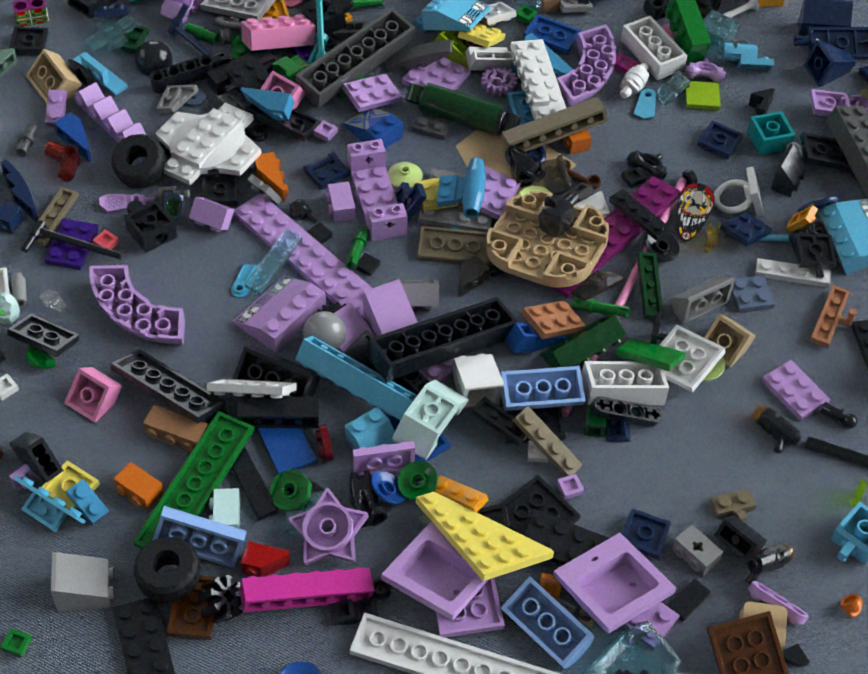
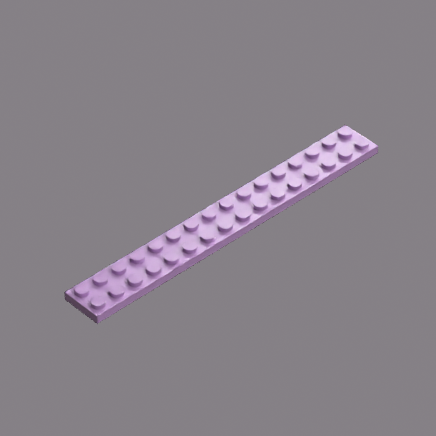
(316, 264)

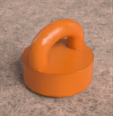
(852, 605)

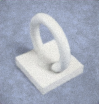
(751, 192)

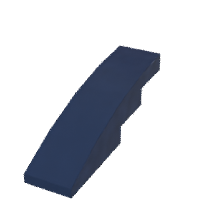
(19, 189)

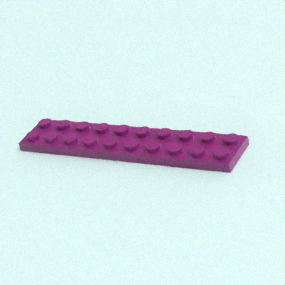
(653, 195)

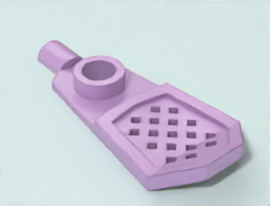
(118, 202)

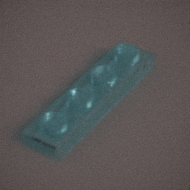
(273, 261)

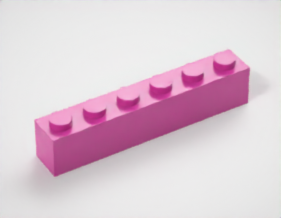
(305, 589)

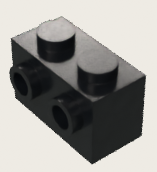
(739, 537)

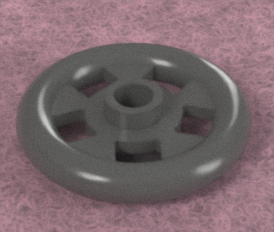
(229, 22)

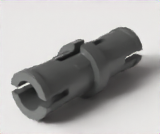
(26, 140)

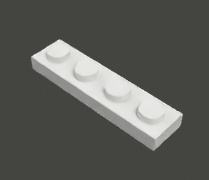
(791, 273)

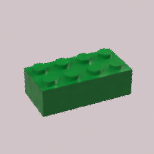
(688, 29)

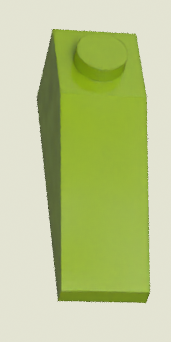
(458, 48)

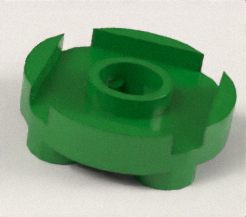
(279, 492)

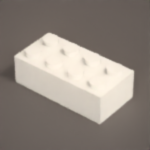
(654, 47)
(624, 382)

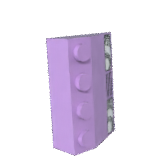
(281, 311)

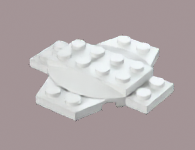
(208, 143)

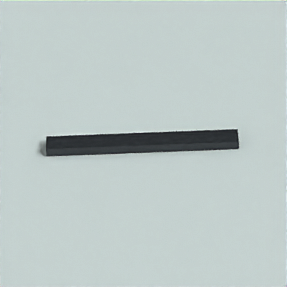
(251, 482)

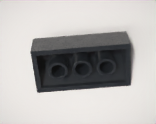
(265, 366)

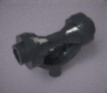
(645, 160)

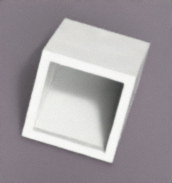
(477, 378)

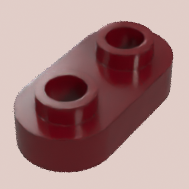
(325, 449)

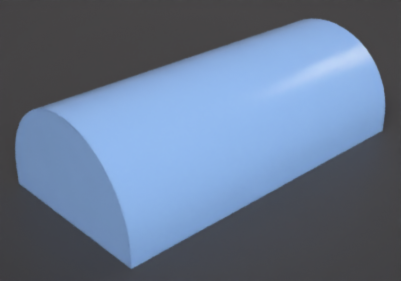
(542, 388)
(209, 538)
(548, 623)

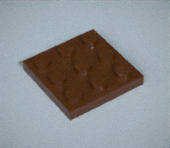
(747, 646)

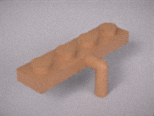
(832, 316)

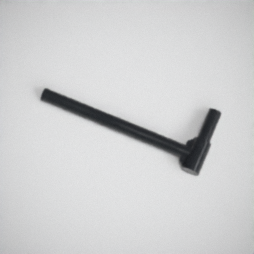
(40, 230)

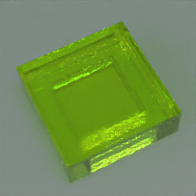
(858, 494)

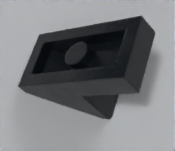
(761, 100)

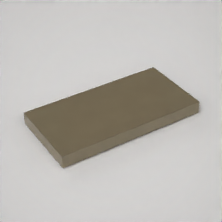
(451, 245)

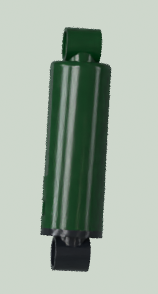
(462, 108)

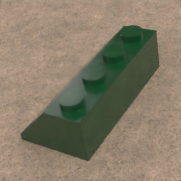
(585, 343)

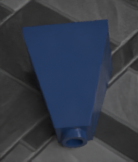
(828, 63)

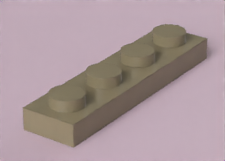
(56, 211)
(547, 442)

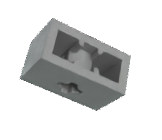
(697, 550)

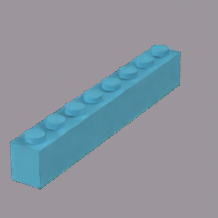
(354, 377)

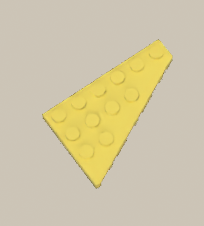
(481, 541)

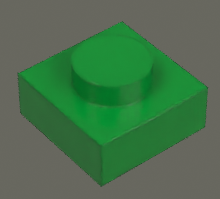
(526, 14)
(16, 643)

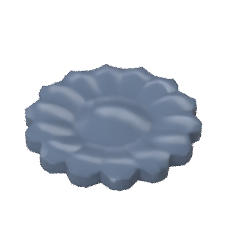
(197, 99)

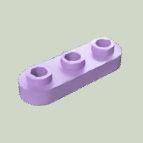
(761, 592)

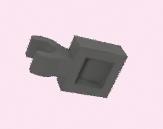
(171, 189)

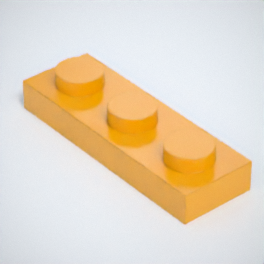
(461, 493)

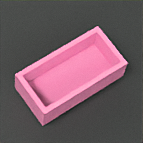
(278, 32)

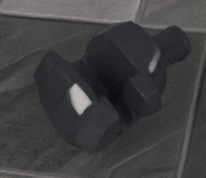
(557, 214)

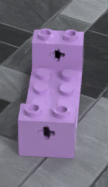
(376, 195)

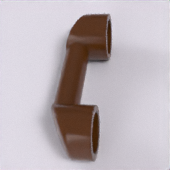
(593, 180)

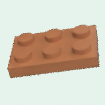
(553, 319)

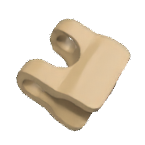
(778, 613)

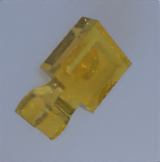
(711, 238)

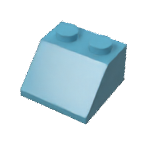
(369, 430)

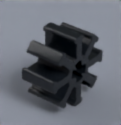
(221, 599)

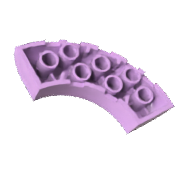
(594, 69)
(133, 311)

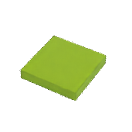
(703, 96)

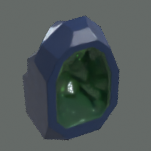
(173, 204)

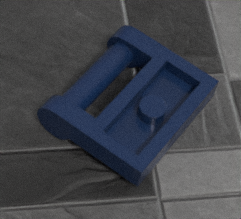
(329, 174)

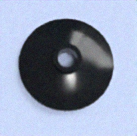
(665, 249)

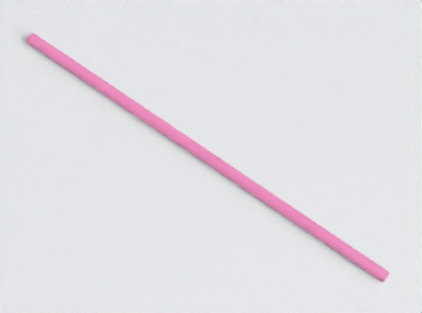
(632, 279)

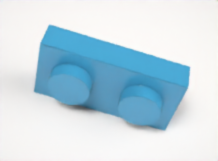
(87, 502)

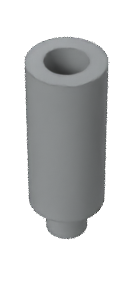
(19, 289)

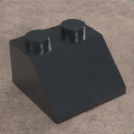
(789, 172)

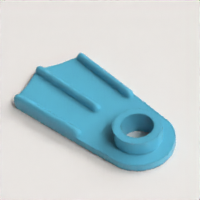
(646, 105)
(242, 277)

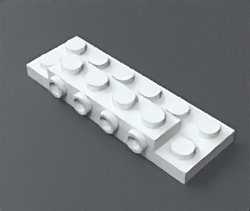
(537, 77)

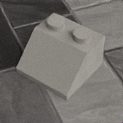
(422, 293)

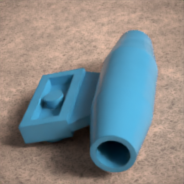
(467, 189)

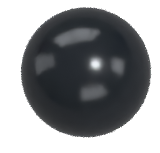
(152, 57)

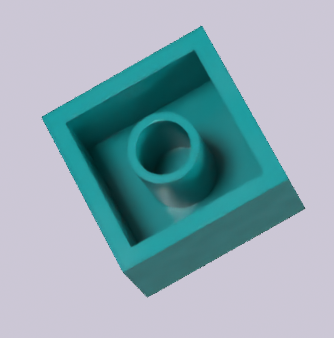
(770, 132)

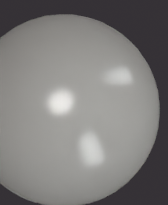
(326, 327)

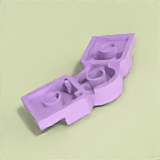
(825, 101)

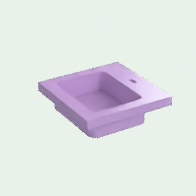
(434, 574)
(614, 582)

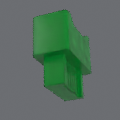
(289, 67)

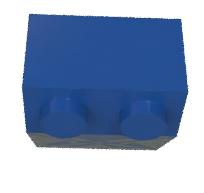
(375, 125)

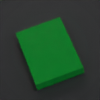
(650, 354)

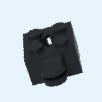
(332, 13)
(149, 224)

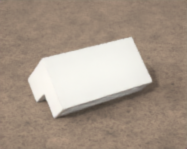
(483, 58)

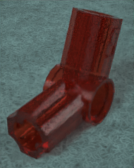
(67, 155)

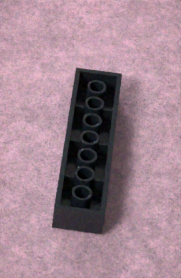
(440, 338)

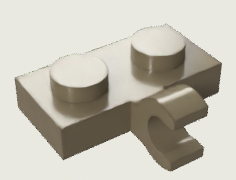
(733, 504)

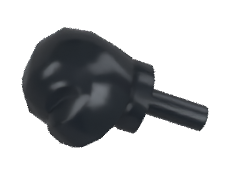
(301, 209)

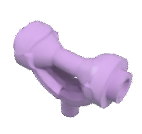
(706, 69)

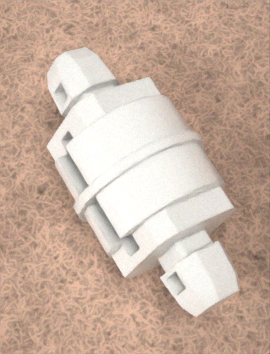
(634, 80)

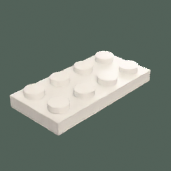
(252, 387)

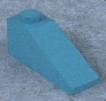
(275, 104)

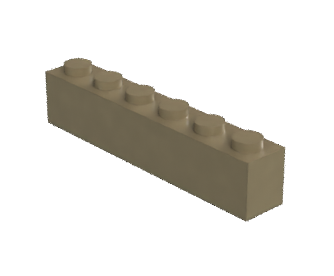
(556, 125)

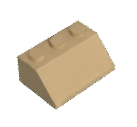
(52, 73)

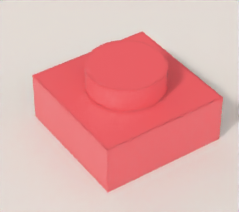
(106, 239)

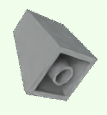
(81, 582)

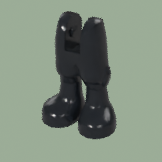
(363, 492)

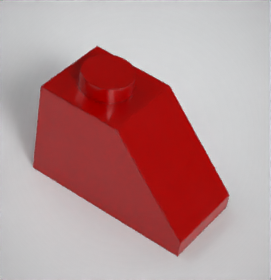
(263, 560)

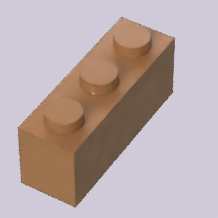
(173, 428)

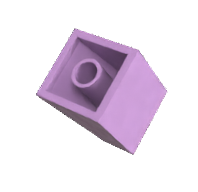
(387, 308)

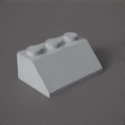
(702, 298)

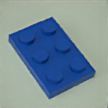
(554, 34)

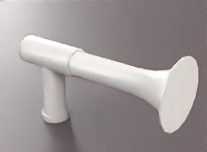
(752, 4)

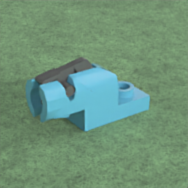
(746, 56)

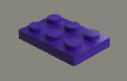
(68, 255)

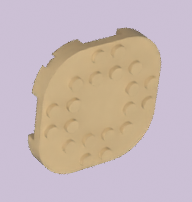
(525, 251)

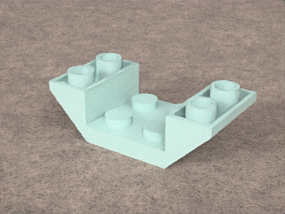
(429, 417)

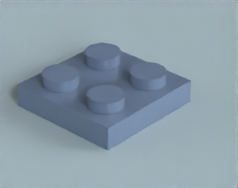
(752, 294)

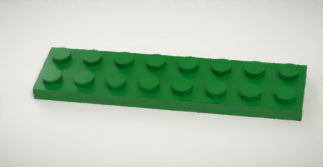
(201, 471)

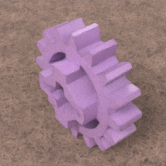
(498, 81)

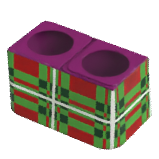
(30, 12)

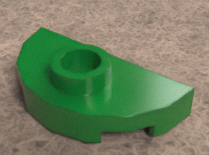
(39, 359)

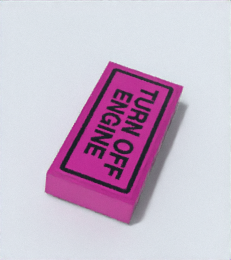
(624, 62)

